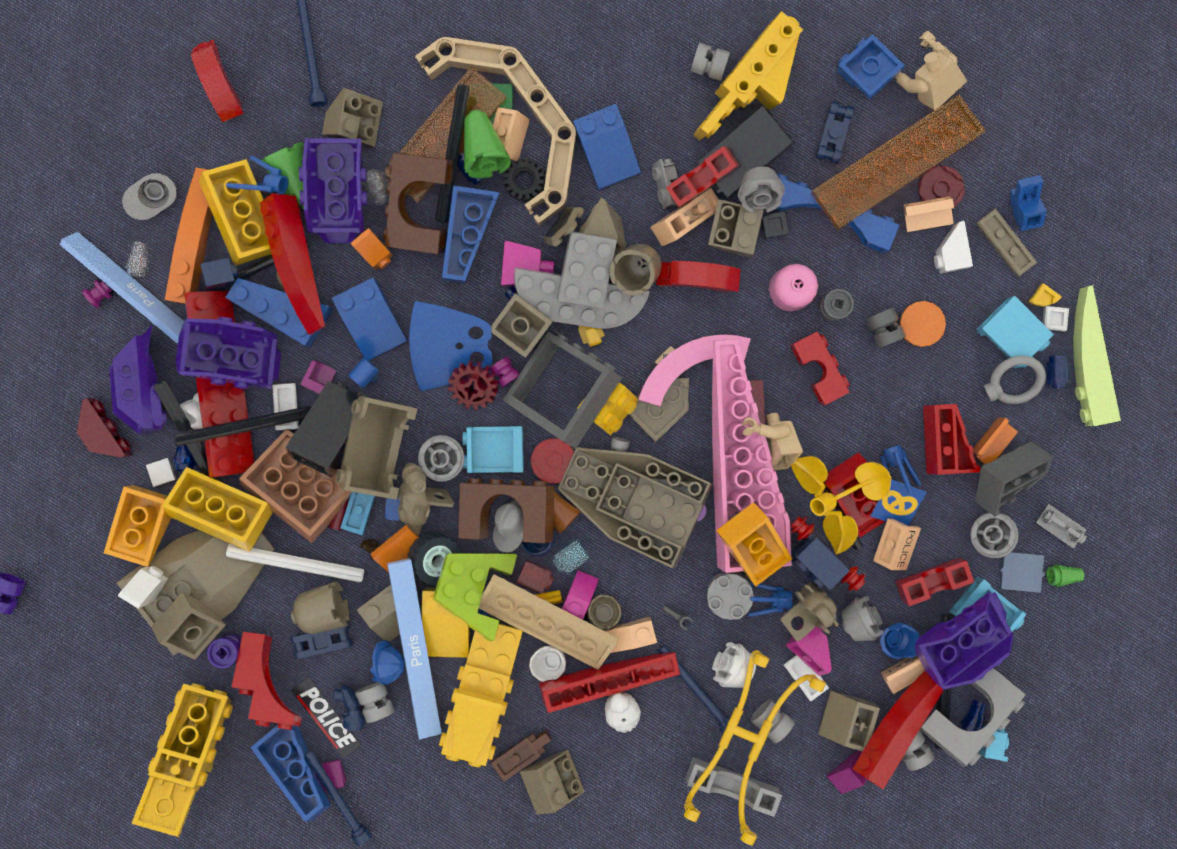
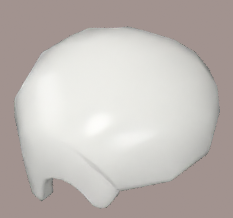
(547, 663)

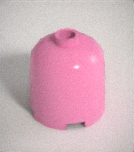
(785, 294)

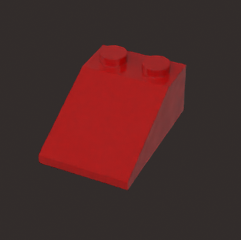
(855, 503)

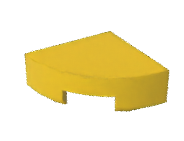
(1044, 296)

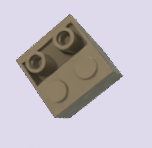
(735, 229)
(848, 720)
(552, 782)

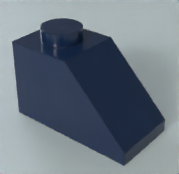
(218, 274)

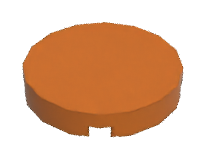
(922, 323)

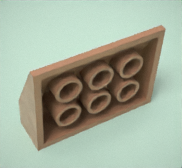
(293, 490)

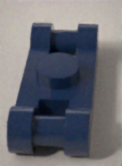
(834, 132)
(320, 642)

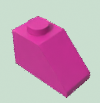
(580, 594)
(813, 651)

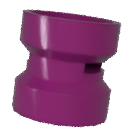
(505, 371)

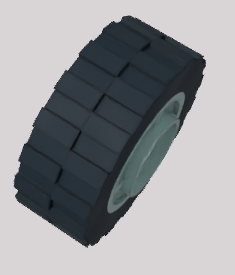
(425, 549)

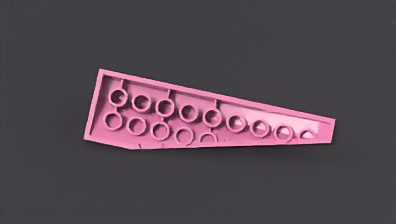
(740, 462)

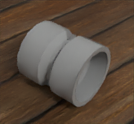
(710, 61)
(374, 702)
(781, 723)
(918, 753)

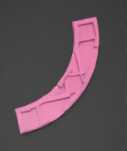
(679, 361)

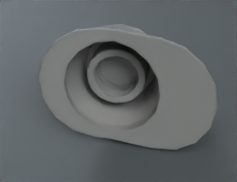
(149, 196)
(508, 527)

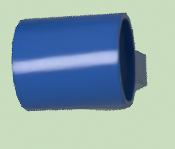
(364, 373)

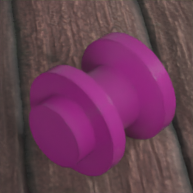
(96, 294)

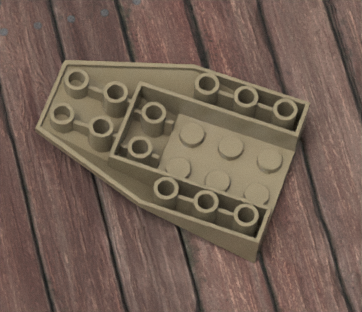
(636, 500)
(203, 571)

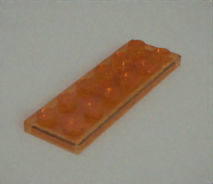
(433, 135)

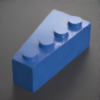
(466, 226)
(274, 308)
(284, 758)

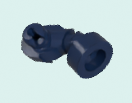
(353, 718)

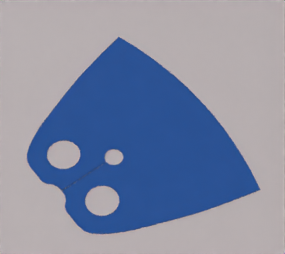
(433, 342)

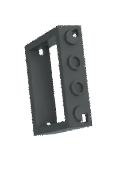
(589, 407)

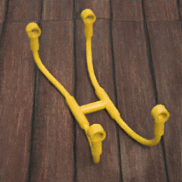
(758, 739)

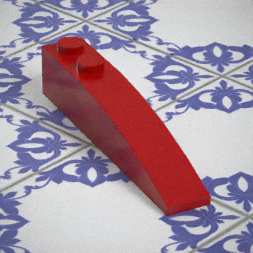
(292, 258)
(606, 680)
(897, 731)

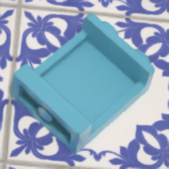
(1015, 330)
(494, 449)
(977, 590)

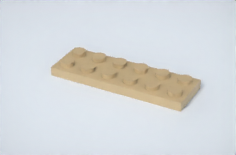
(547, 622)

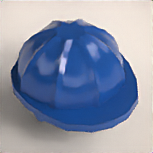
(387, 663)

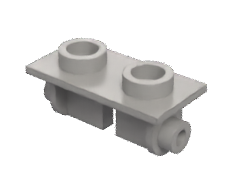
(663, 172)
(1061, 526)

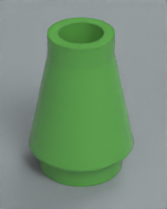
(1063, 575)

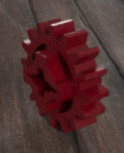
(484, 388)

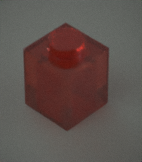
(535, 576)

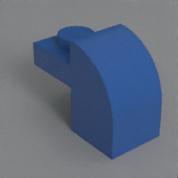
(1026, 203)

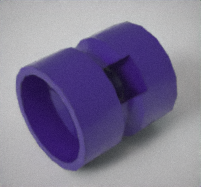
(10, 588)
(224, 651)

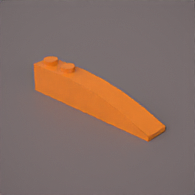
(190, 243)

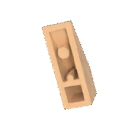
(685, 217)
(633, 634)

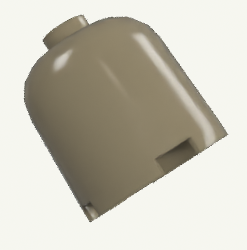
(628, 269)
(321, 609)

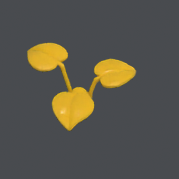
(839, 529)

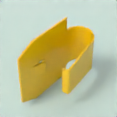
(591, 335)

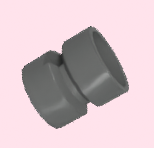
(836, 305)
(884, 320)

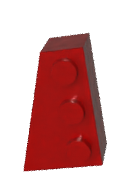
(946, 442)

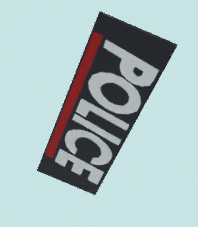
(325, 717)

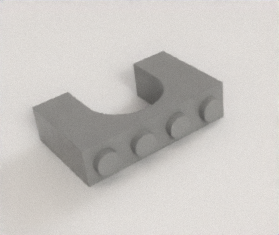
(963, 744)

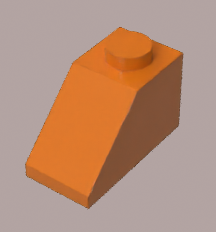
(372, 249)

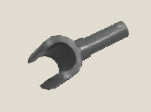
(679, 617)

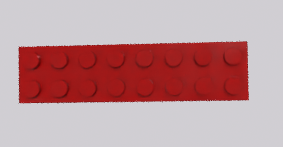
(220, 402)

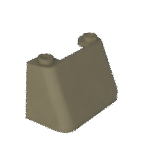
(373, 447)

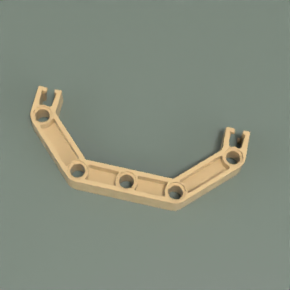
(491, 59)

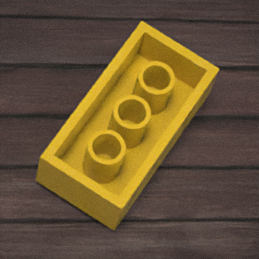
(236, 211)
(217, 509)

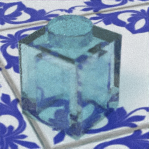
(570, 556)

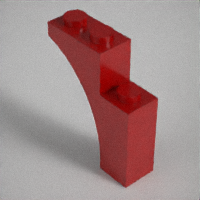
(254, 679)

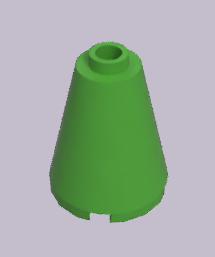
(483, 147)
(289, 162)

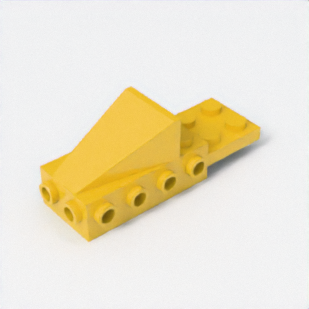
(759, 74)
(481, 697)
(182, 758)

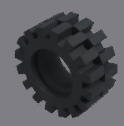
(524, 166)

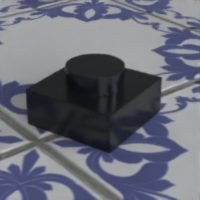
(774, 225)

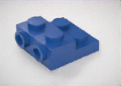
(869, 66)

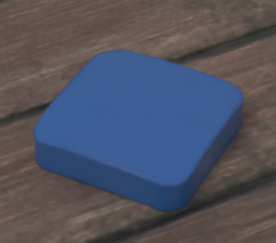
(391, 509)

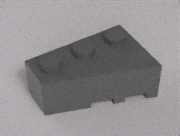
(1010, 474)

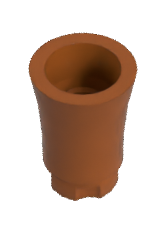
(563, 513)

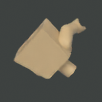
(937, 77)
(780, 438)

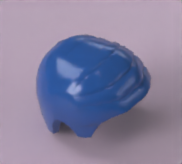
(899, 641)

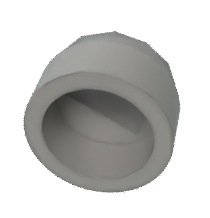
(619, 444)

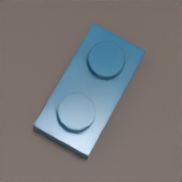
(357, 512)

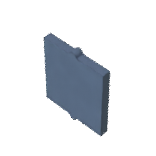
(1022, 572)

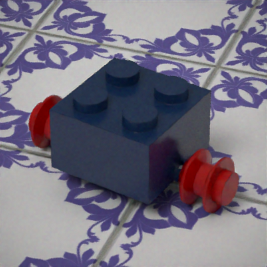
(819, 561)

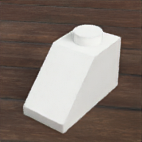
(954, 250)
(144, 587)

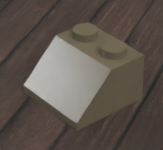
(520, 325)
(381, 614)
(187, 626)

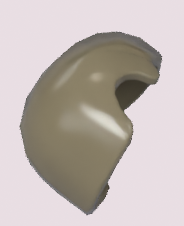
(604, 612)

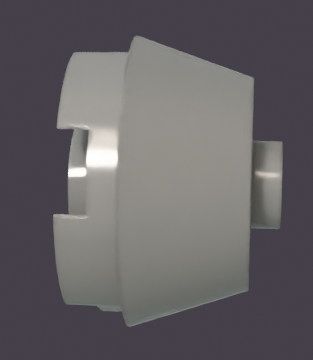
(761, 189)
(441, 458)
(994, 535)
(861, 620)

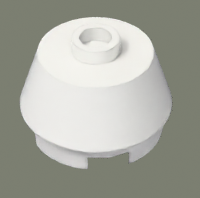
(732, 666)

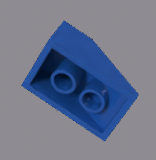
(606, 146)
(369, 319)

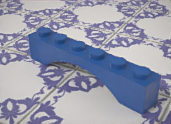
(872, 230)

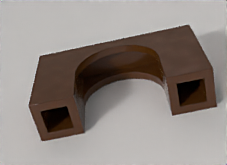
(401, 229)
(534, 499)

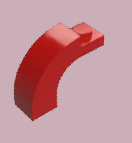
(215, 81)
(699, 275)

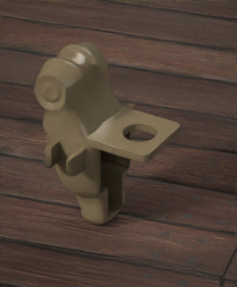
(417, 498)
(814, 609)

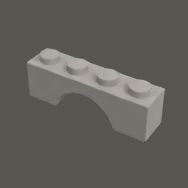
(758, 794)

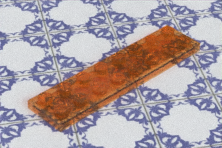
(898, 162)

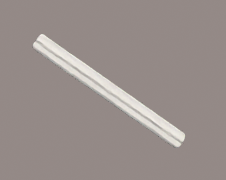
(296, 563)

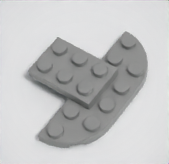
(583, 290)

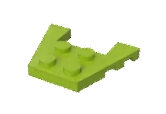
(463, 584)

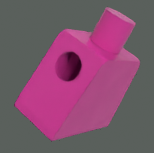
(522, 257)

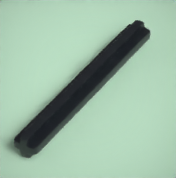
(182, 423)

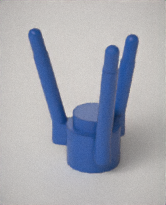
(272, 182)
(897, 456)
(780, 599)

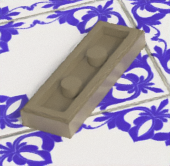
(1006, 242)

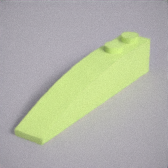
(1091, 364)

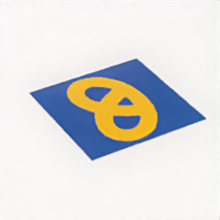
(898, 504)

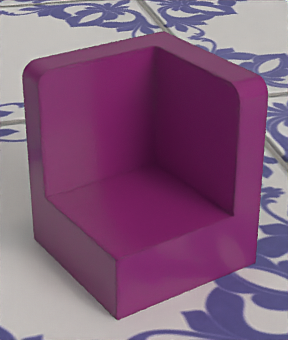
(318, 376)

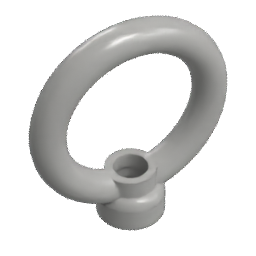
(995, 391)

